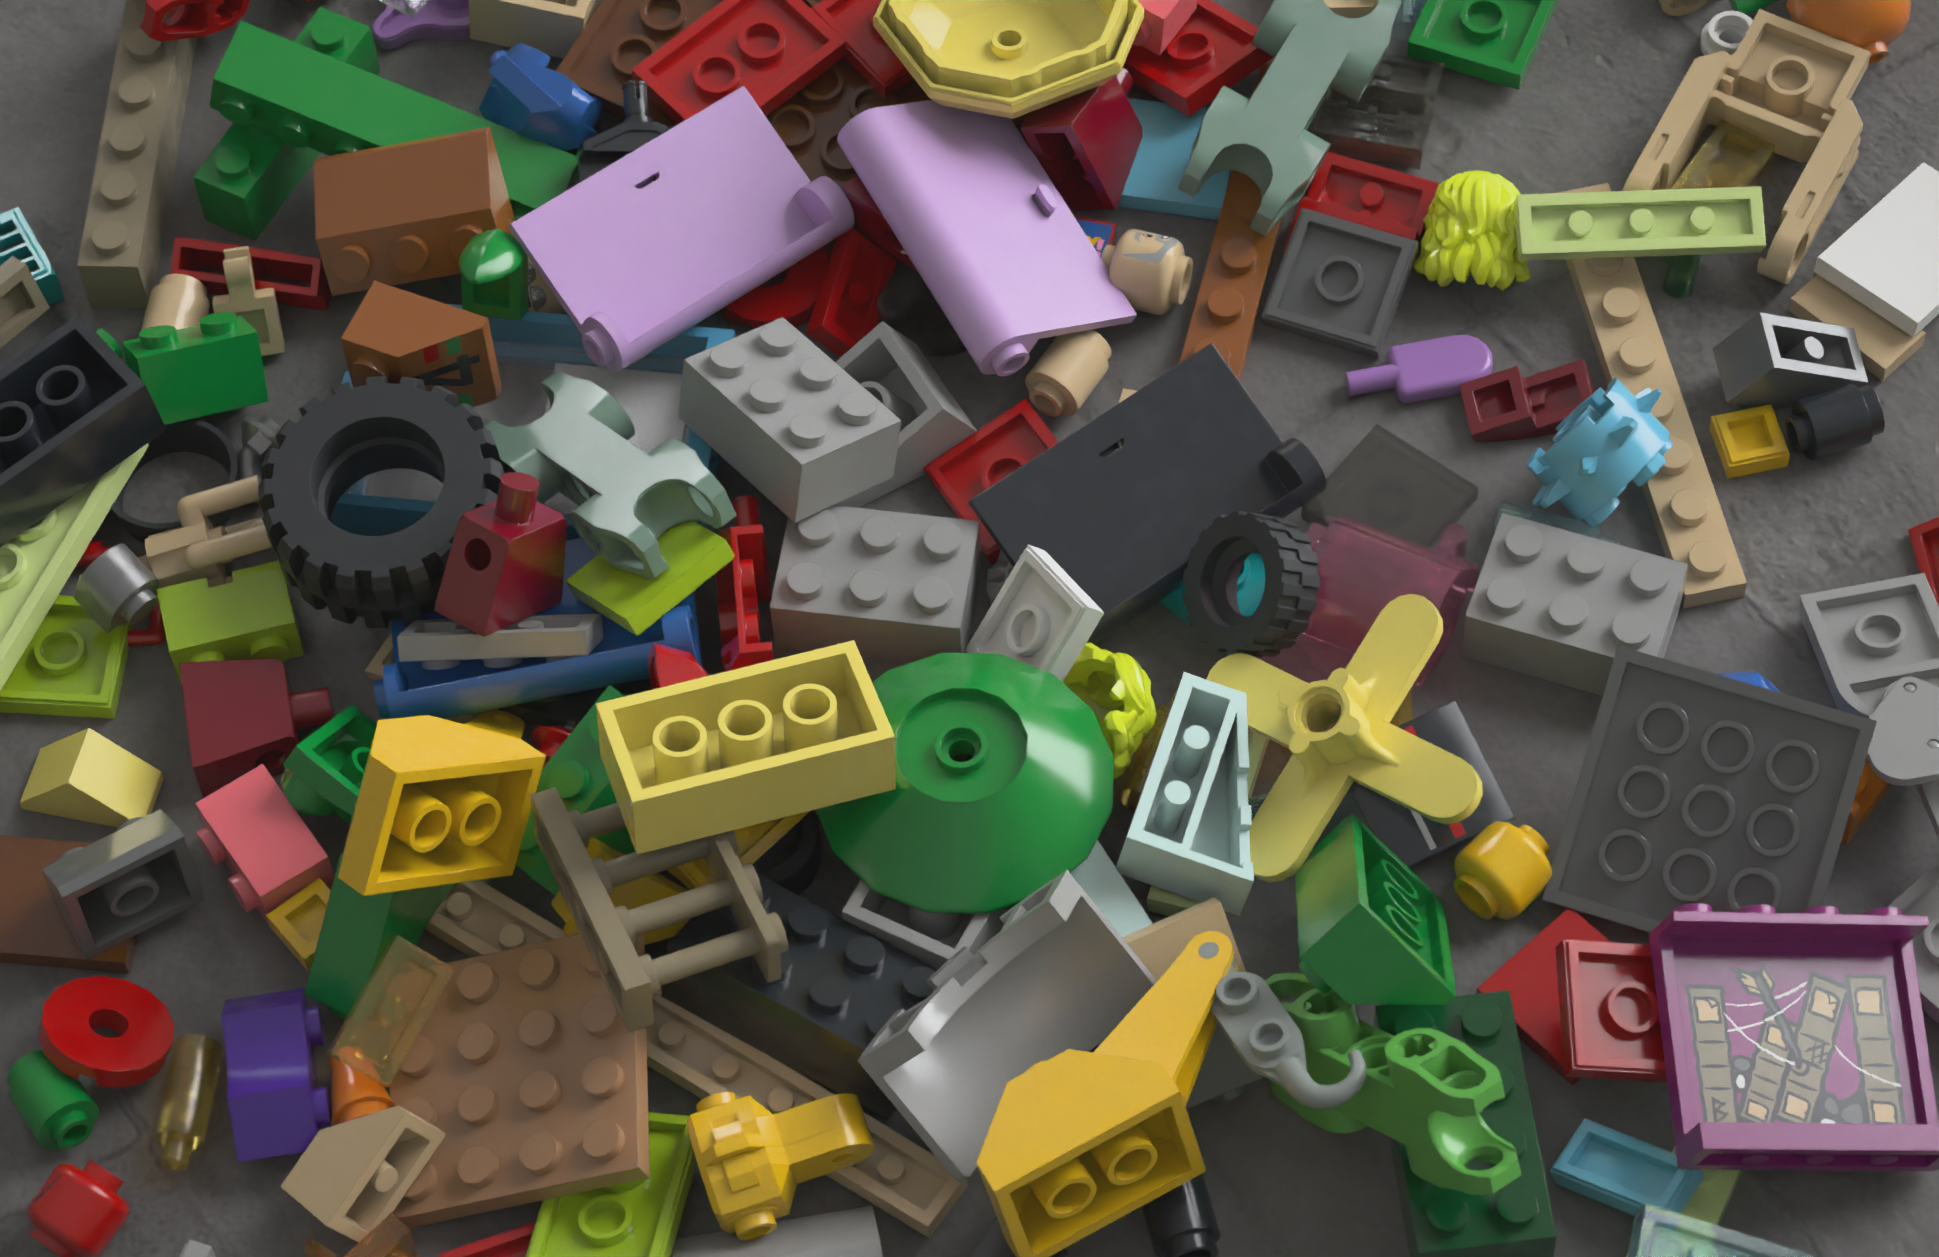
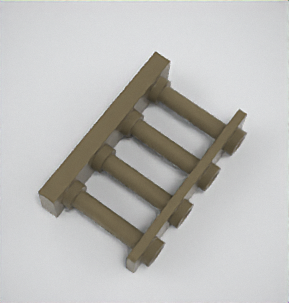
(613, 930)

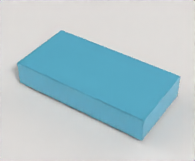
(1623, 1171)

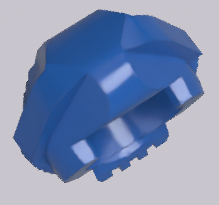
(538, 100)

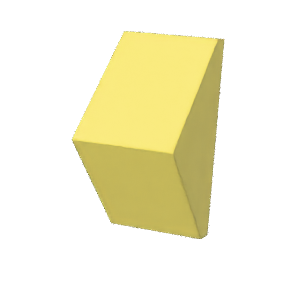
(91, 781)

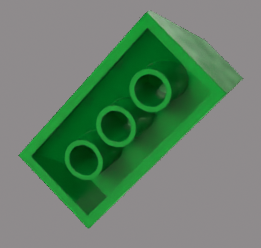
(1370, 923)

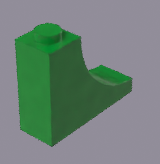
(357, 934)

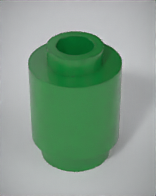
(51, 1102)

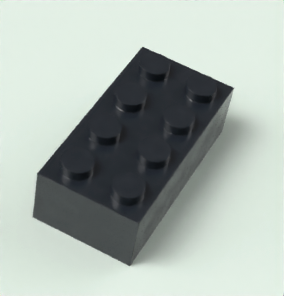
(65, 422)
(824, 1009)

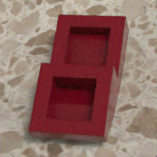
(1517, 407)

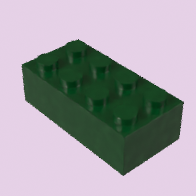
(1451, 1222)

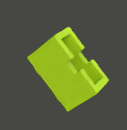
(231, 620)

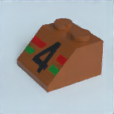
(423, 340)

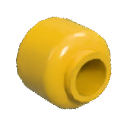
(1502, 870)

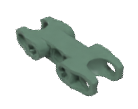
(1269, 132)
(618, 488)

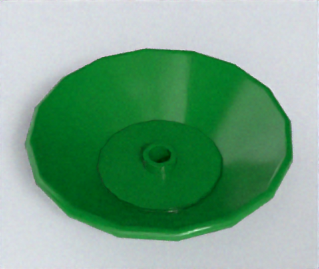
(987, 826)

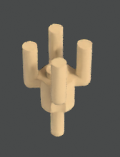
(197, 547)

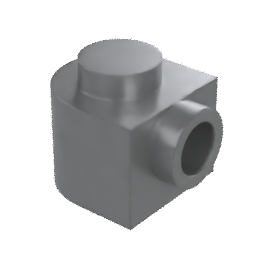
(117, 589)

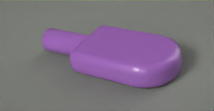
(1425, 369)

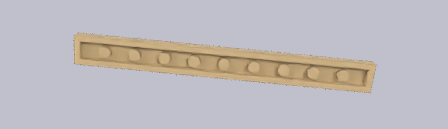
(710, 1061)

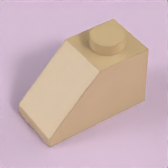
(362, 1169)

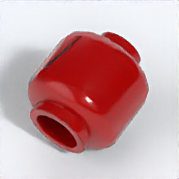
(78, 1210)

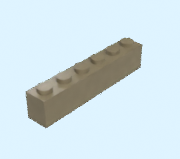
(134, 165)

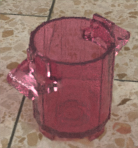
(1369, 568)

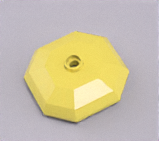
(1009, 53)

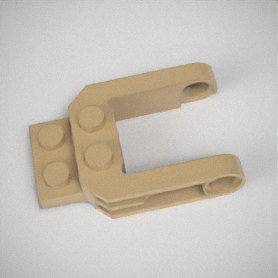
(1787, 90)

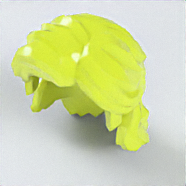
(1472, 232)
(1119, 697)

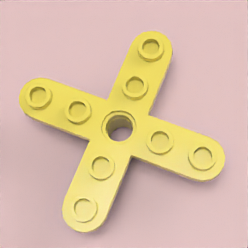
(1358, 747)

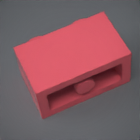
(261, 842)

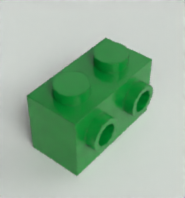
(199, 367)

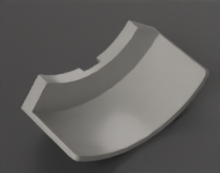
(1031, 992)

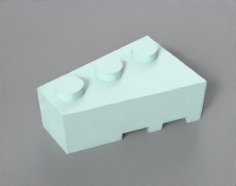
(1194, 803)

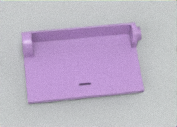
(982, 228)
(661, 255)

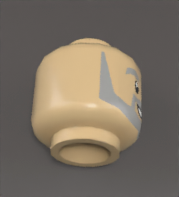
(1149, 270)

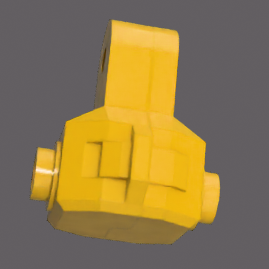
(758, 1158)

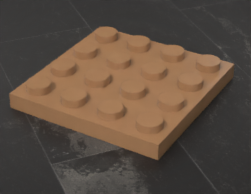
(527, 1084)

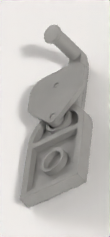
(1883, 665)

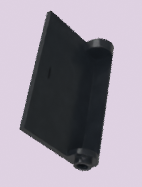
(1135, 510)

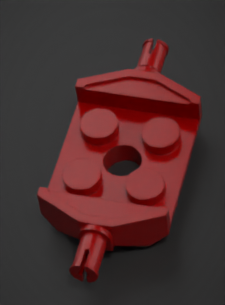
(741, 588)

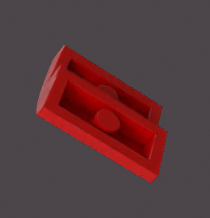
(1369, 196)

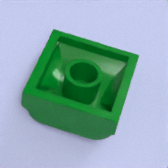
(329, 765)

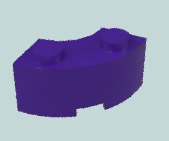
(274, 1073)

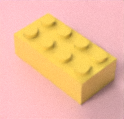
(746, 746)

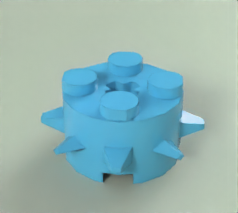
(1600, 452)

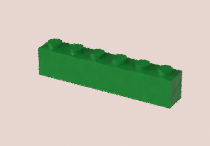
(345, 109)

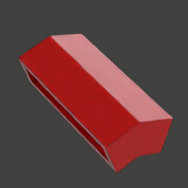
(195, 253)

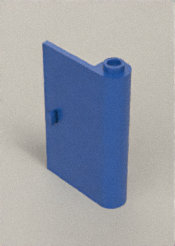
(474, 688)

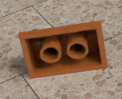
(406, 208)

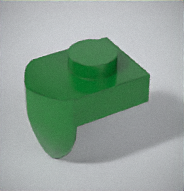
(494, 276)

